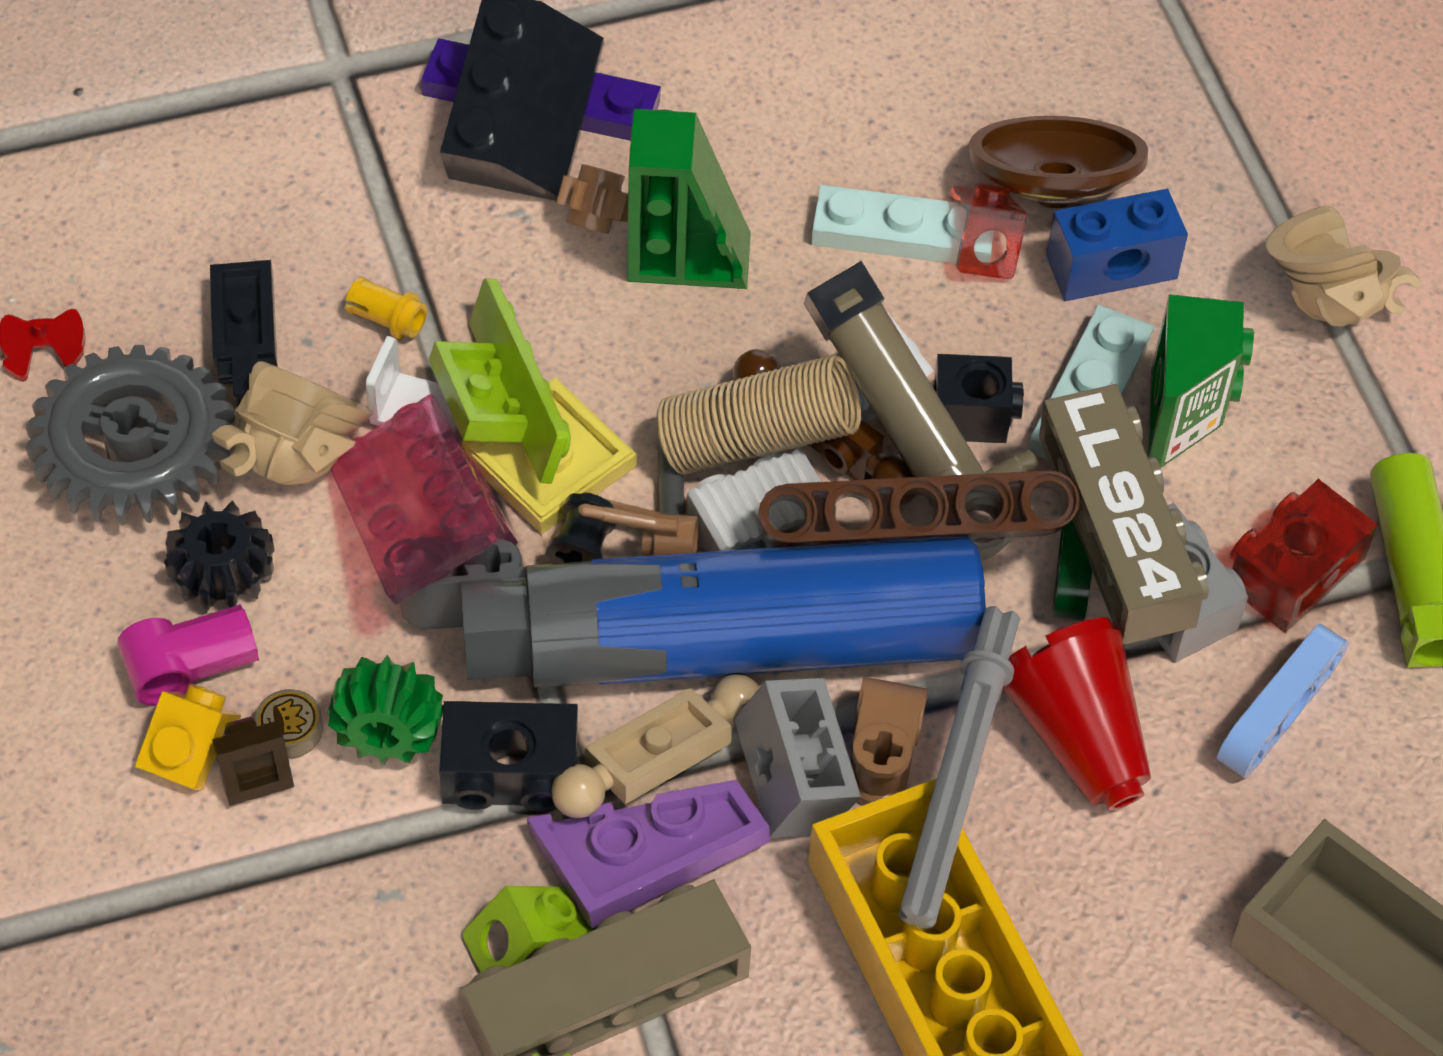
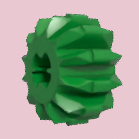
(385, 710)

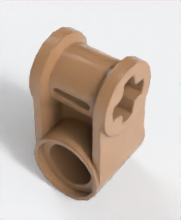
(885, 736)

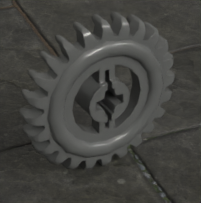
(144, 455)

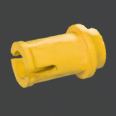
(398, 312)

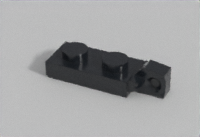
(242, 321)

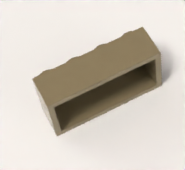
(1351, 944)

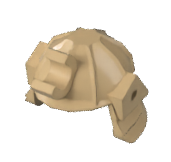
(1331, 277)
(288, 427)

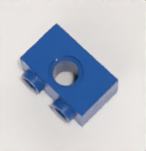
(1116, 244)

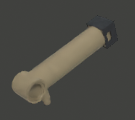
(853, 318)

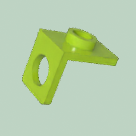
(531, 919)

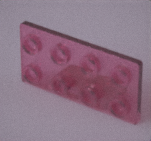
(418, 499)

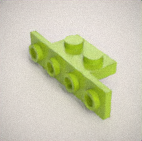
(498, 386)

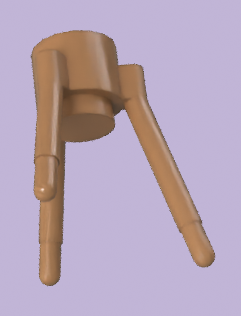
(661, 531)

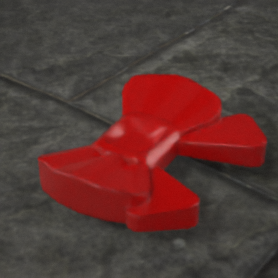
(21, 337)

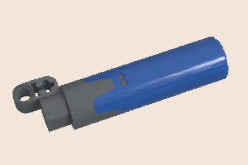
(709, 611)

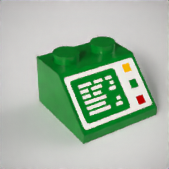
(1195, 372)

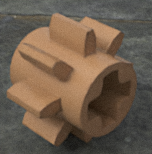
(594, 198)

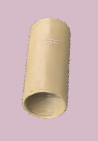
(772, 415)

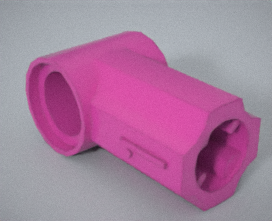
(172, 656)

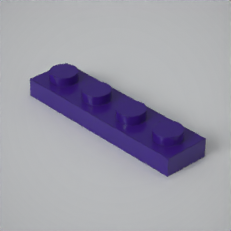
(609, 105)

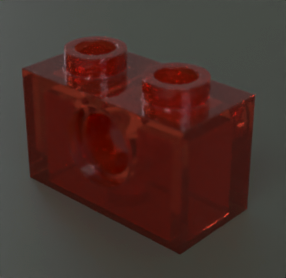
(1320, 526)

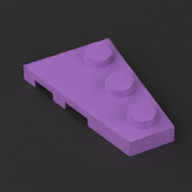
(648, 849)

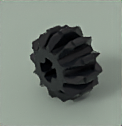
(219, 555)

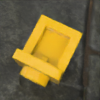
(182, 734)

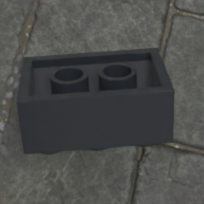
(521, 98)

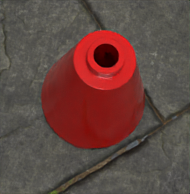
(1085, 709)

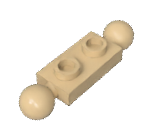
(653, 747)

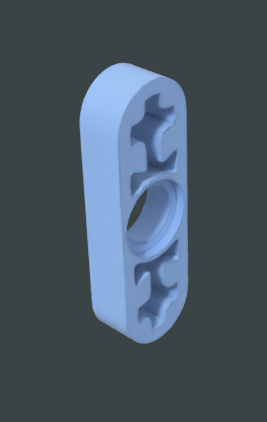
(1282, 700)

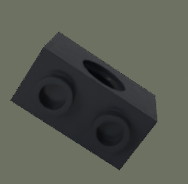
(485, 731)

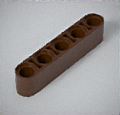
(945, 494)

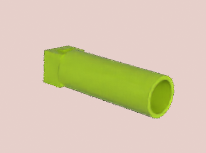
(1413, 544)

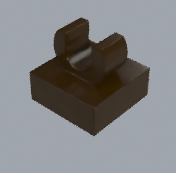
(252, 760)

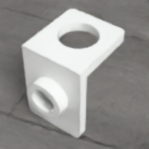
(397, 389)

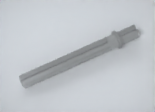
(984, 676)

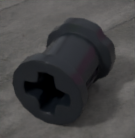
(580, 536)

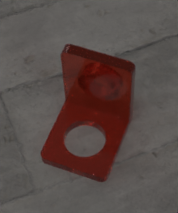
(989, 209)

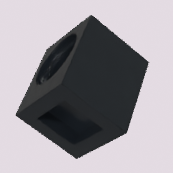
(989, 378)

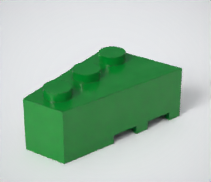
(681, 207)

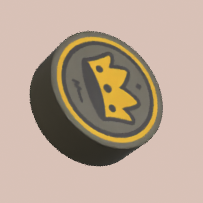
(297, 717)

